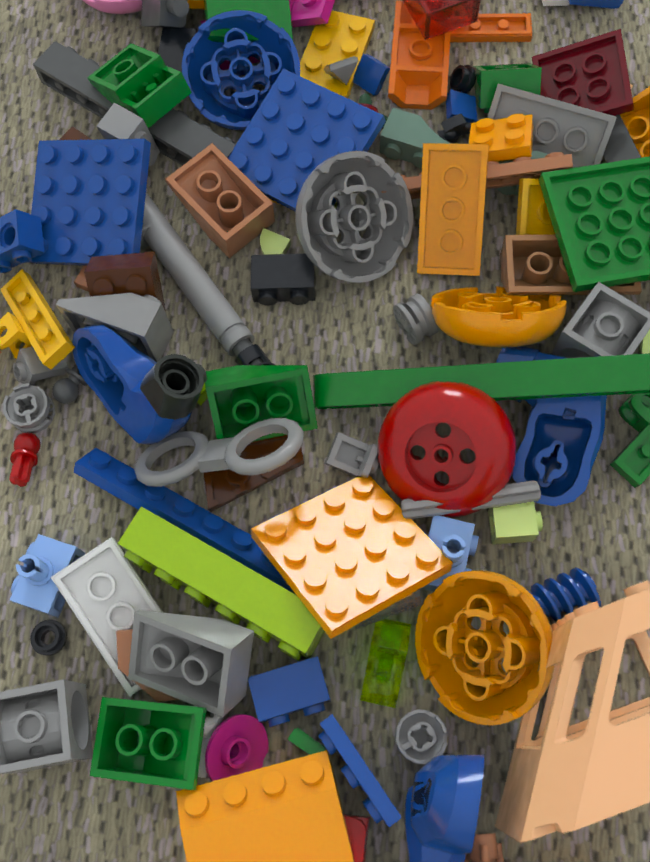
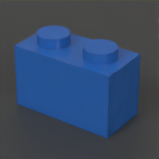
(289, 691)

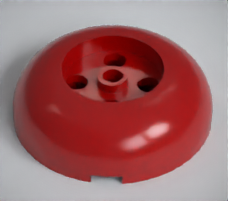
(475, 424)

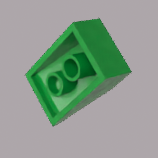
(257, 393)
(148, 742)

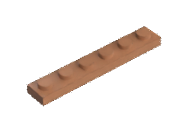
(507, 173)

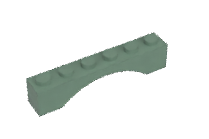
(404, 140)

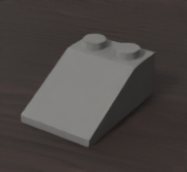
(130, 315)
(191, 658)

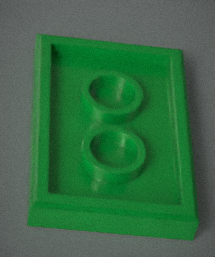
(276, 11)

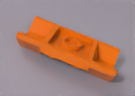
(417, 65)

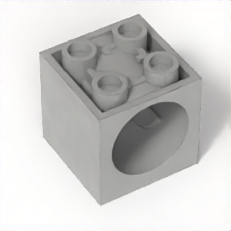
(603, 326)
(44, 726)

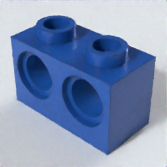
(19, 239)

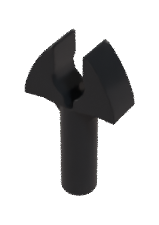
(454, 128)

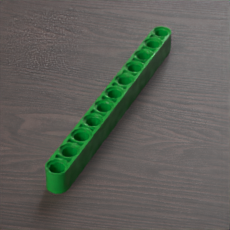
(499, 380)

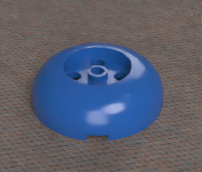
(209, 82)

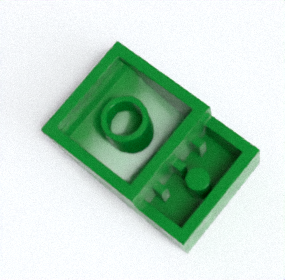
(141, 83)

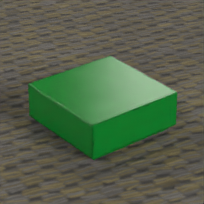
(305, 742)

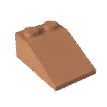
(222, 200)

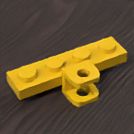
(32, 323)

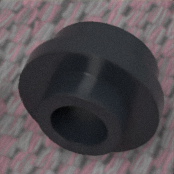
(463, 78)
(39, 633)

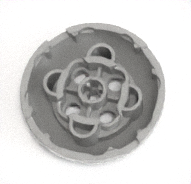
(384, 215)

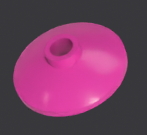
(248, 745)

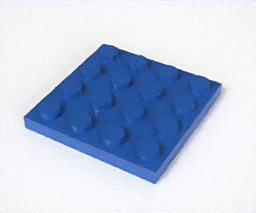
(298, 131)
(90, 198)

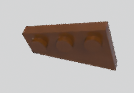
(228, 485)

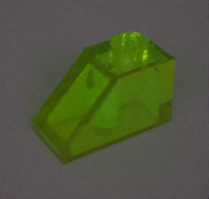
(386, 662)

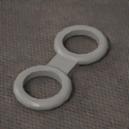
(220, 453)

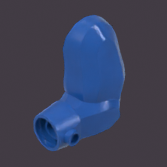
(559, 438)

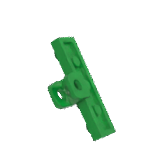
(634, 459)

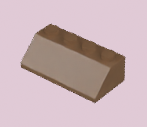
(537, 268)

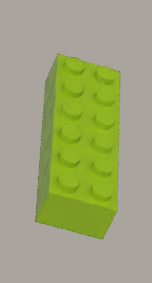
(220, 580)

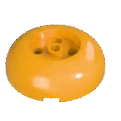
(497, 317)
(451, 648)

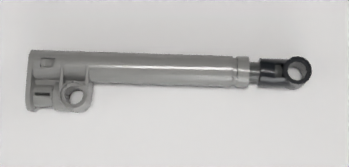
(199, 288)

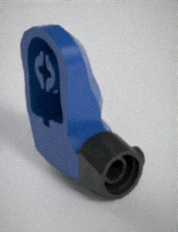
(140, 394)

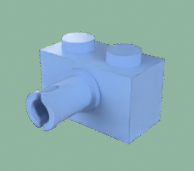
(456, 543)
(34, 583)

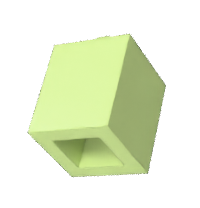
(514, 523)

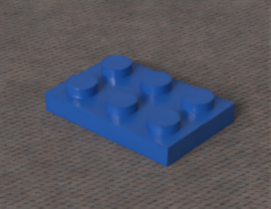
(358, 773)

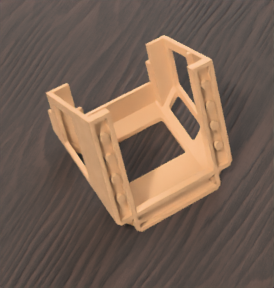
(594, 766)

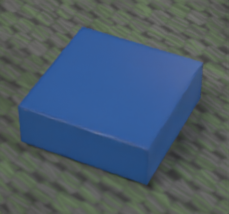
(370, 74)
(462, 104)

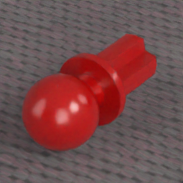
(24, 458)

